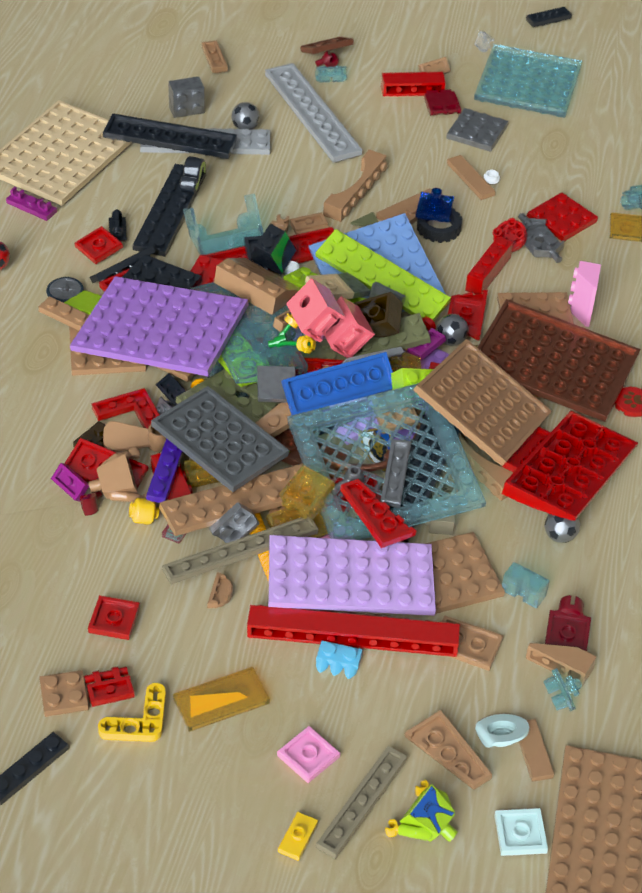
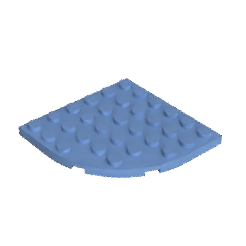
(395, 242)

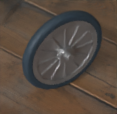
(64, 288)

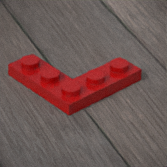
(133, 401)

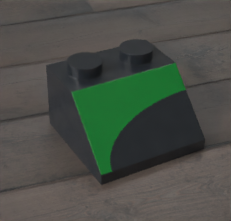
(274, 249)

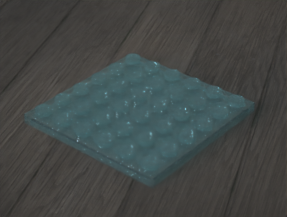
(528, 80)

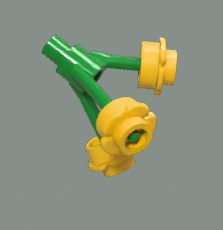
(304, 343)

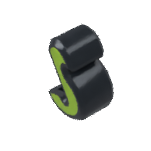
(192, 173)

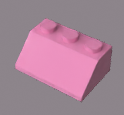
(584, 291)

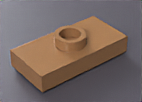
(437, 65)

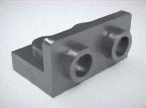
(235, 523)

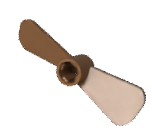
(123, 436)

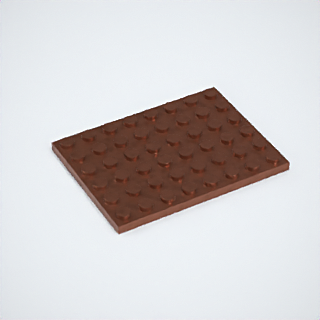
(559, 359)

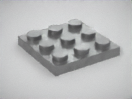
(477, 129)

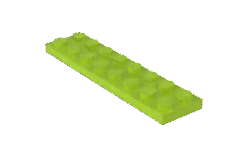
(369, 267)

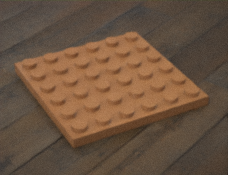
(483, 401)

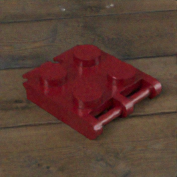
(442, 102)

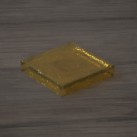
(625, 227)

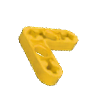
(147, 722)

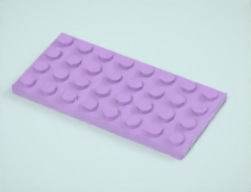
(350, 575)

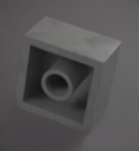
(186, 97)

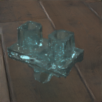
(556, 683)

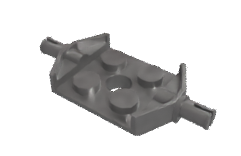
(539, 233)

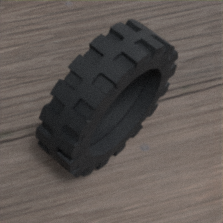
(441, 234)

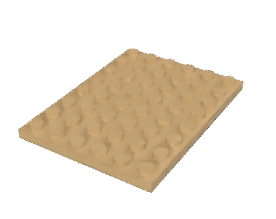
(58, 153)

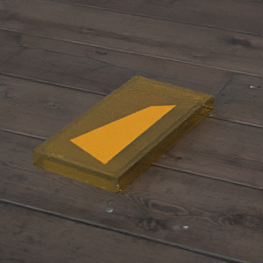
(221, 699)

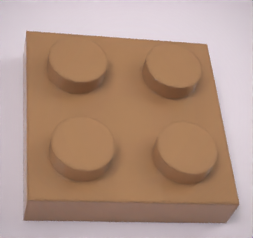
(63, 693)

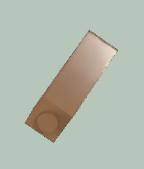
(567, 659)

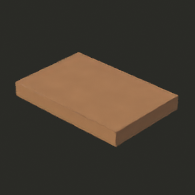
(476, 644)

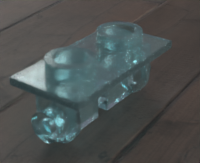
(324, 73)

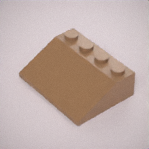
(254, 283)

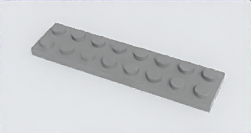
(248, 142)

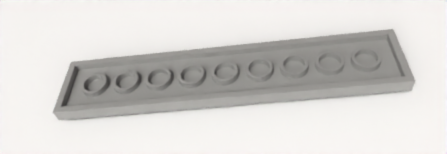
(313, 112)

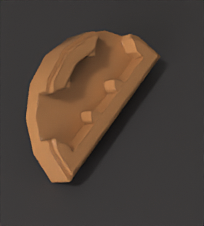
(221, 592)

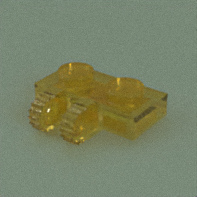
(405, 361)

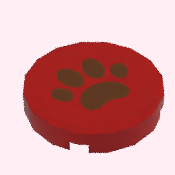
(630, 401)

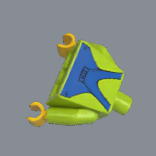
(426, 817)

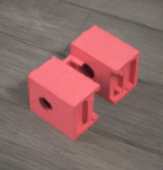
(338, 320)

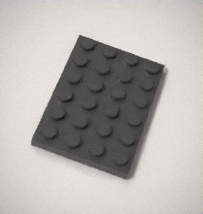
(220, 438)

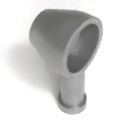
(349, 476)

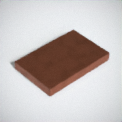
(326, 45)

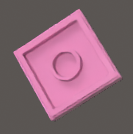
(308, 754)

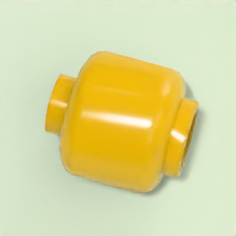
(143, 511)

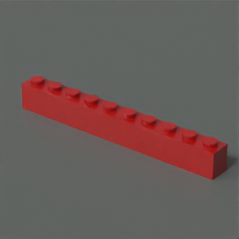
(353, 630)

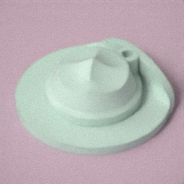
(501, 730)

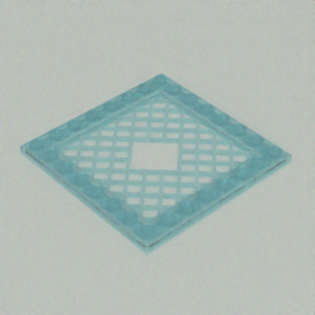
(469, 492)

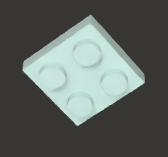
(520, 832)

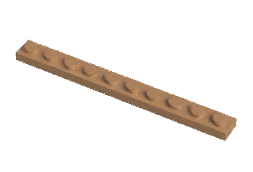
(76, 319)

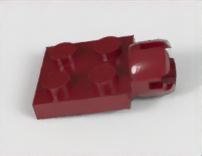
(568, 624)

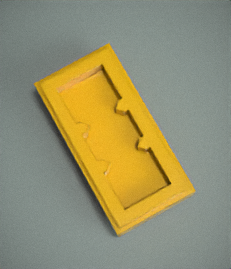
(298, 836)

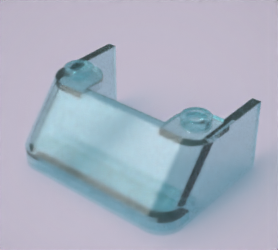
(248, 225)

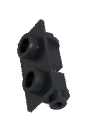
(117, 225)

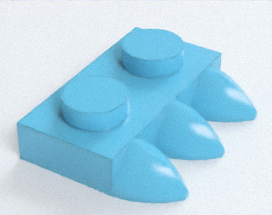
(338, 657)

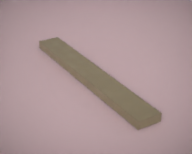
(235, 550)

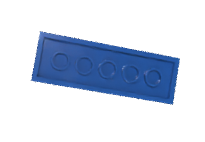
(338, 383)

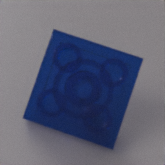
(435, 206)

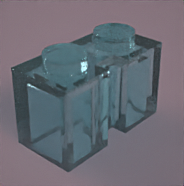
(526, 584)

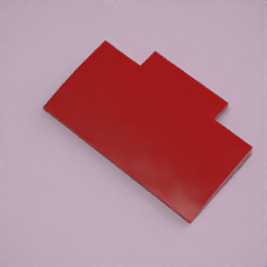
(566, 466)

